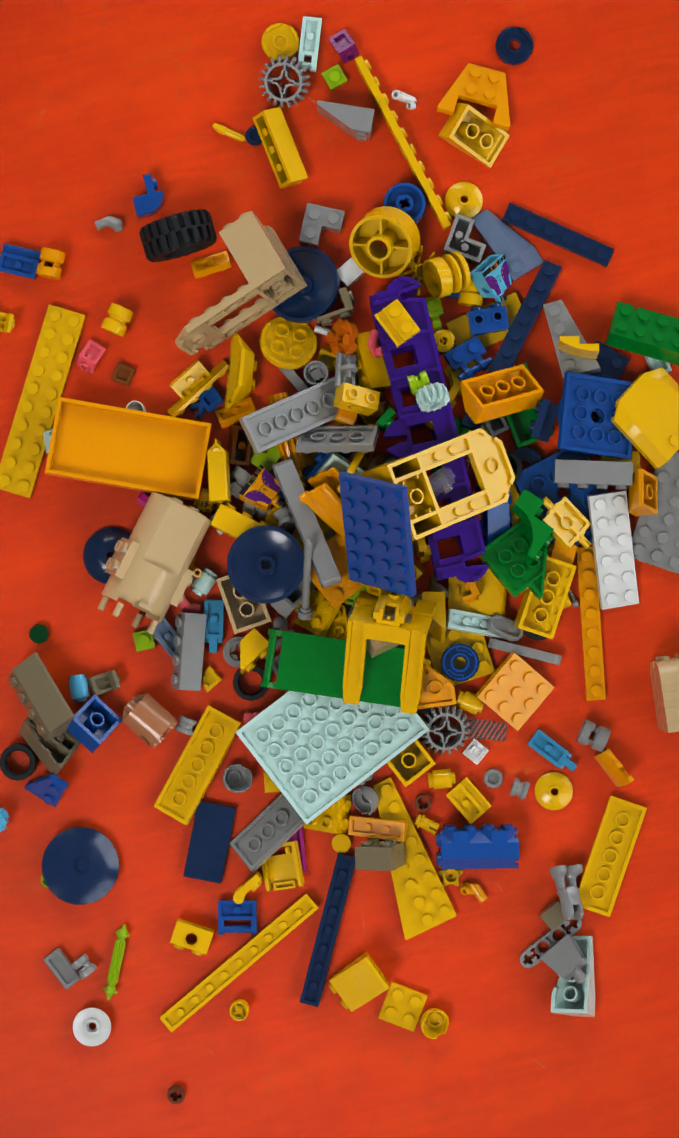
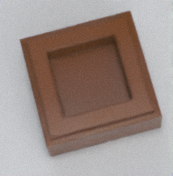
(123, 374)

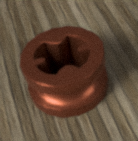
(428, 801)
(171, 1090)

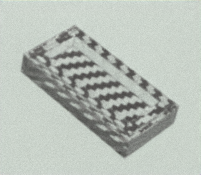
(487, 729)

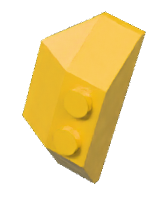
(239, 373)

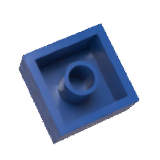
(93, 723)

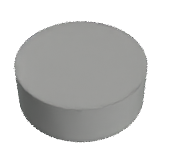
(493, 778)

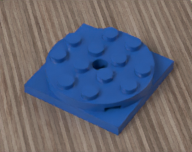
(577, 430)
(539, 482)

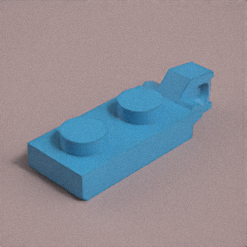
(214, 623)
(551, 750)

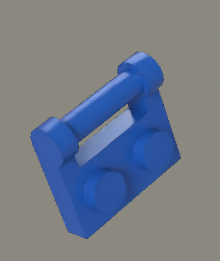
(232, 911)

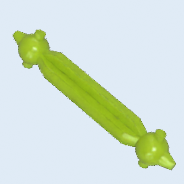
(116, 962)

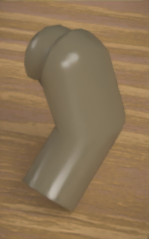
(435, 586)

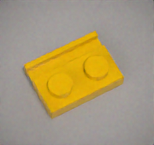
(397, 323)
(468, 800)

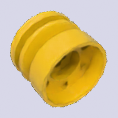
(446, 275)

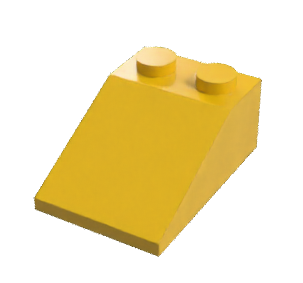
(474, 134)

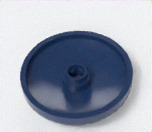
(321, 288)
(265, 564)
(80, 866)

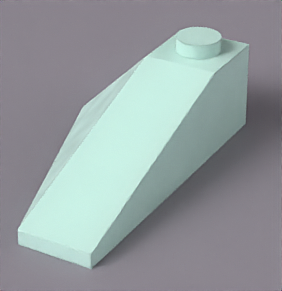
(576, 998)

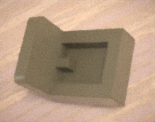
(104, 682)

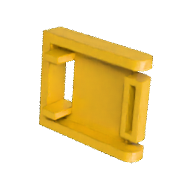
(284, 869)

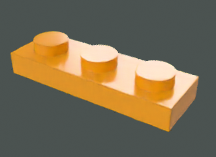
(377, 828)

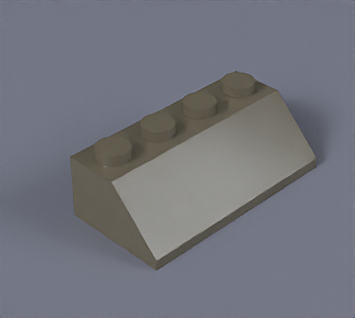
(41, 697)

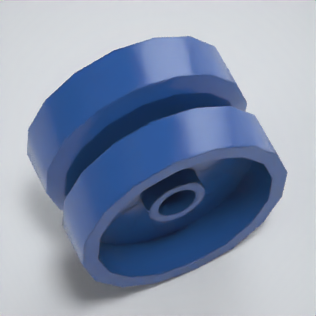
(406, 194)

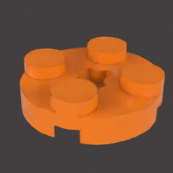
(343, 337)

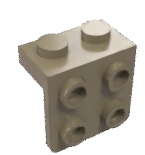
(344, 313)

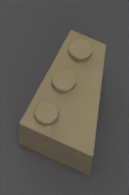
(54, 752)

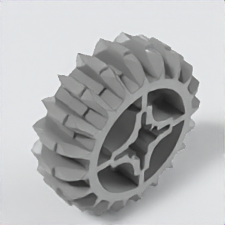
(285, 72)
(460, 731)

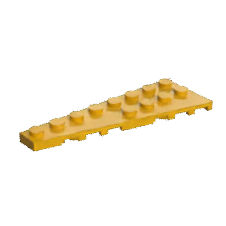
(416, 884)

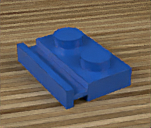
(19, 261)

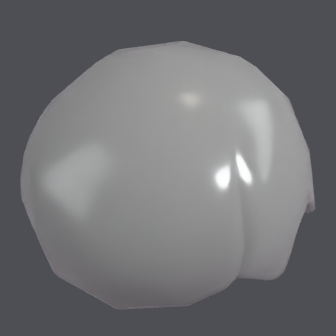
(237, 778)
(365, 799)

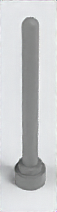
(305, 611)

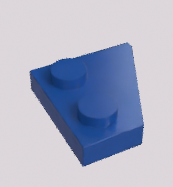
(48, 788)

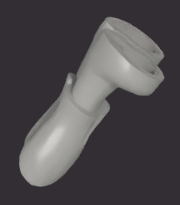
(569, 896)

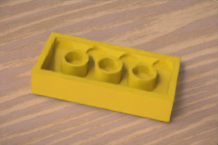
(543, 615)

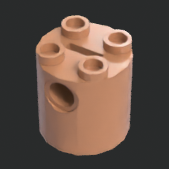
(148, 719)

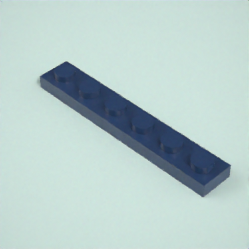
(557, 235)

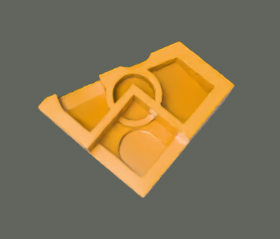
(613, 768)

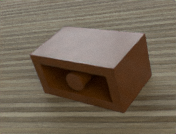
(238, 446)

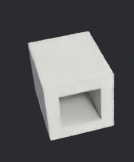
(349, 273)

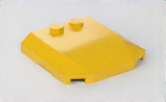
(650, 416)

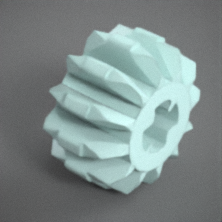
(432, 397)

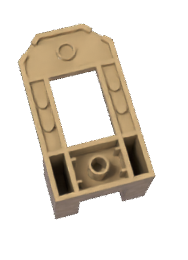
(268, 272)

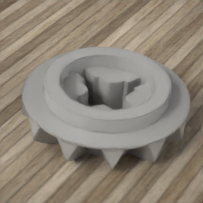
(230, 646)

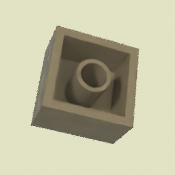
(379, 855)

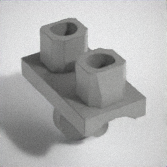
(345, 369)

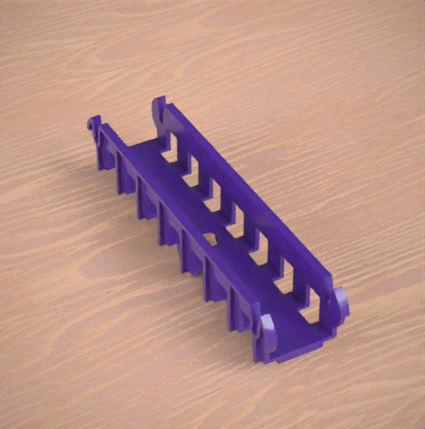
(411, 417)

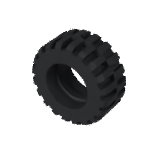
(178, 235)

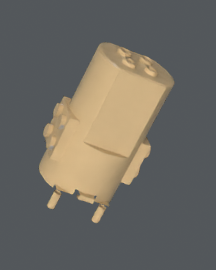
(155, 559)

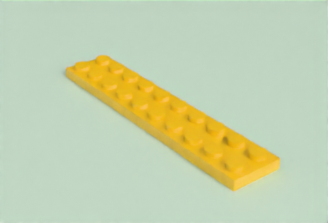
(39, 400)

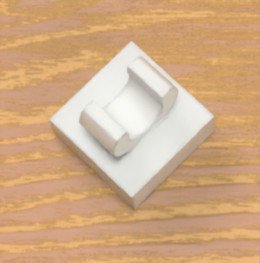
(475, 751)

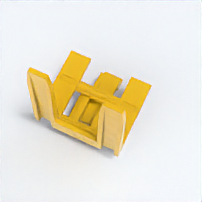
(413, 635)

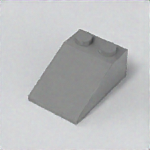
(351, 119)

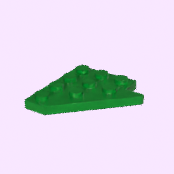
(507, 562)

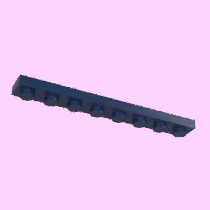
(328, 930)

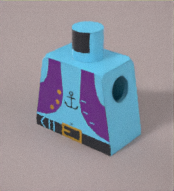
(492, 277)

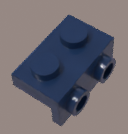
(544, 420)

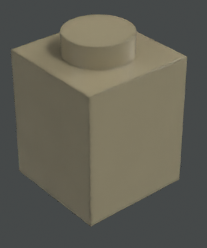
(552, 915)

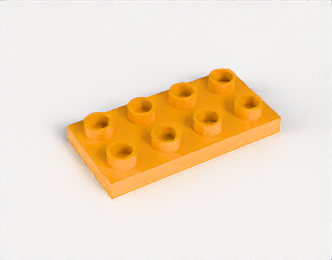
(128, 448)

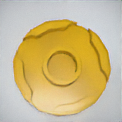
(280, 40)

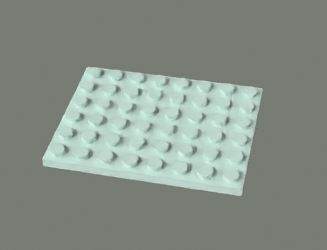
(325, 747)

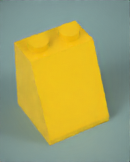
(358, 982)

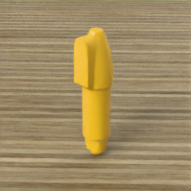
(228, 132)

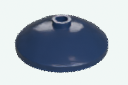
(98, 547)

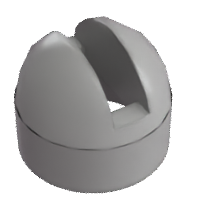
(280, 623)

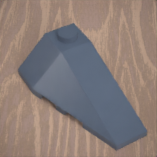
(503, 240)

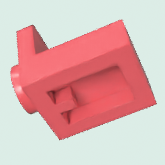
(90, 356)

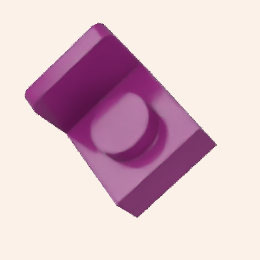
(344, 46)

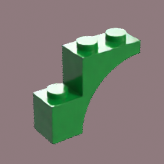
(529, 510)

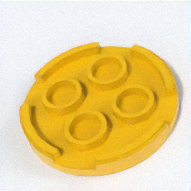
(288, 343)

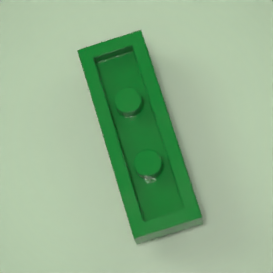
(386, 419)

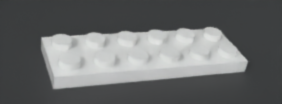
(613, 549)

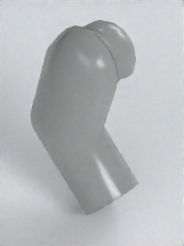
(110, 221)

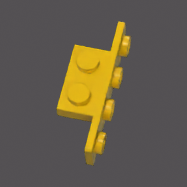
(192, 383)

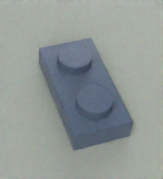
(165, 636)

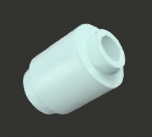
(204, 583)

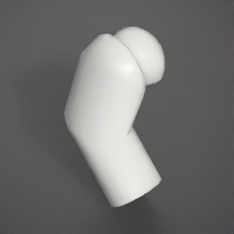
(405, 98)

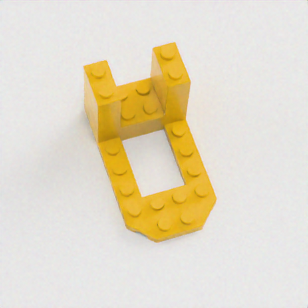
(489, 465)

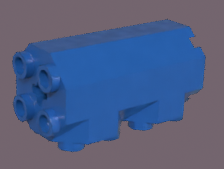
(477, 848)

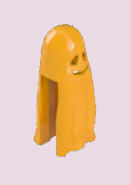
(325, 499)

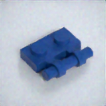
(466, 353)

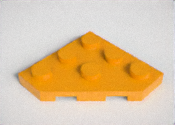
(435, 689)

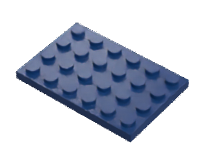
(378, 533)

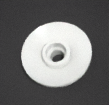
(89, 1036)

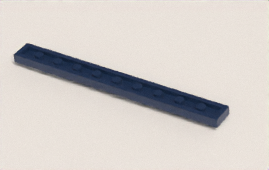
(522, 325)

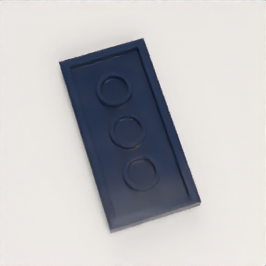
(209, 842)

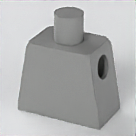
(566, 959)

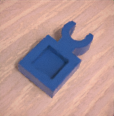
(209, 401)

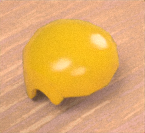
(434, 1023)

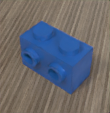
(487, 320)

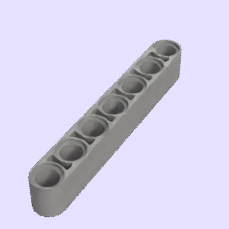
(306, 523)

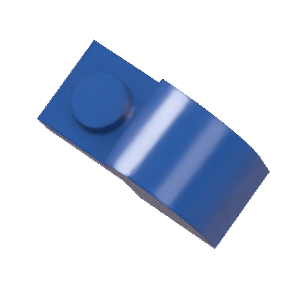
(150, 203)

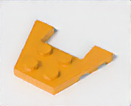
(481, 87)

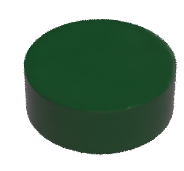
(39, 633)

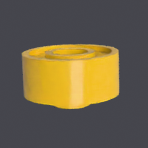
(395, 230)

